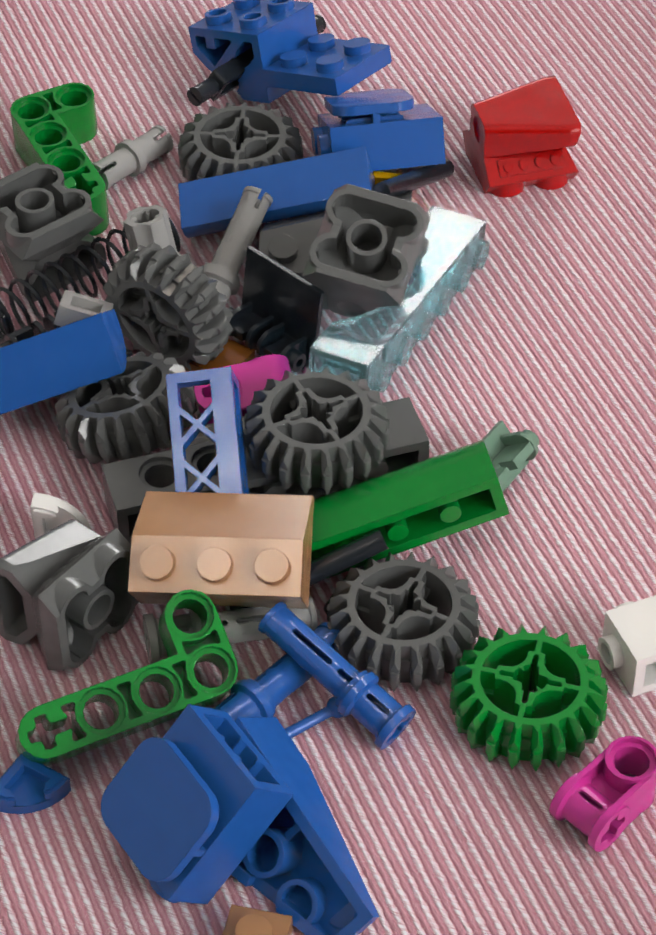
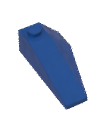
(302, 855)

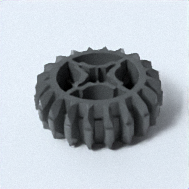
(237, 141)
(168, 305)
(122, 413)
(316, 429)
(403, 620)

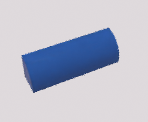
(295, 186)
(61, 360)

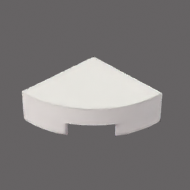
(51, 512)

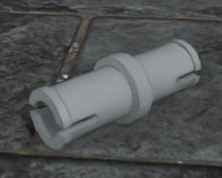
(132, 157)

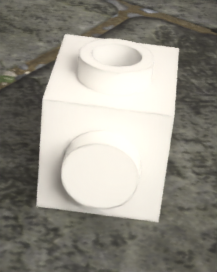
(630, 644)

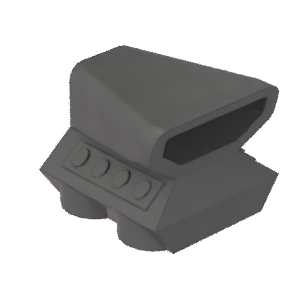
(43, 222)
(366, 249)
(66, 591)

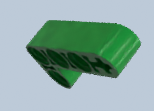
(49, 132)
(123, 694)

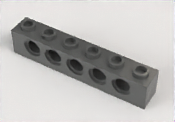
(129, 479)

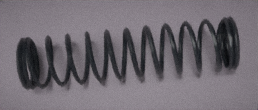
(6, 324)

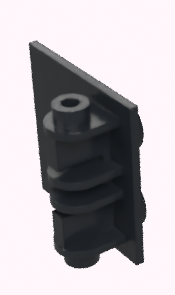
(277, 311)

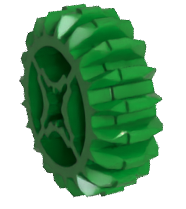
(558, 714)

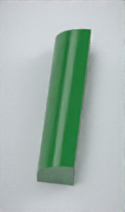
(412, 503)

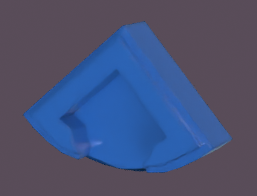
(31, 787)

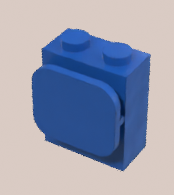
(385, 123)
(193, 804)

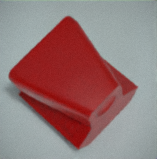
(523, 138)

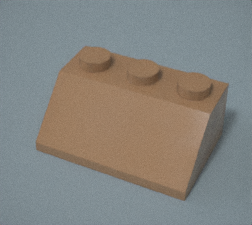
(225, 545)

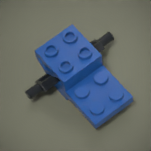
(277, 49)

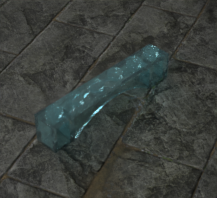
(384, 338)

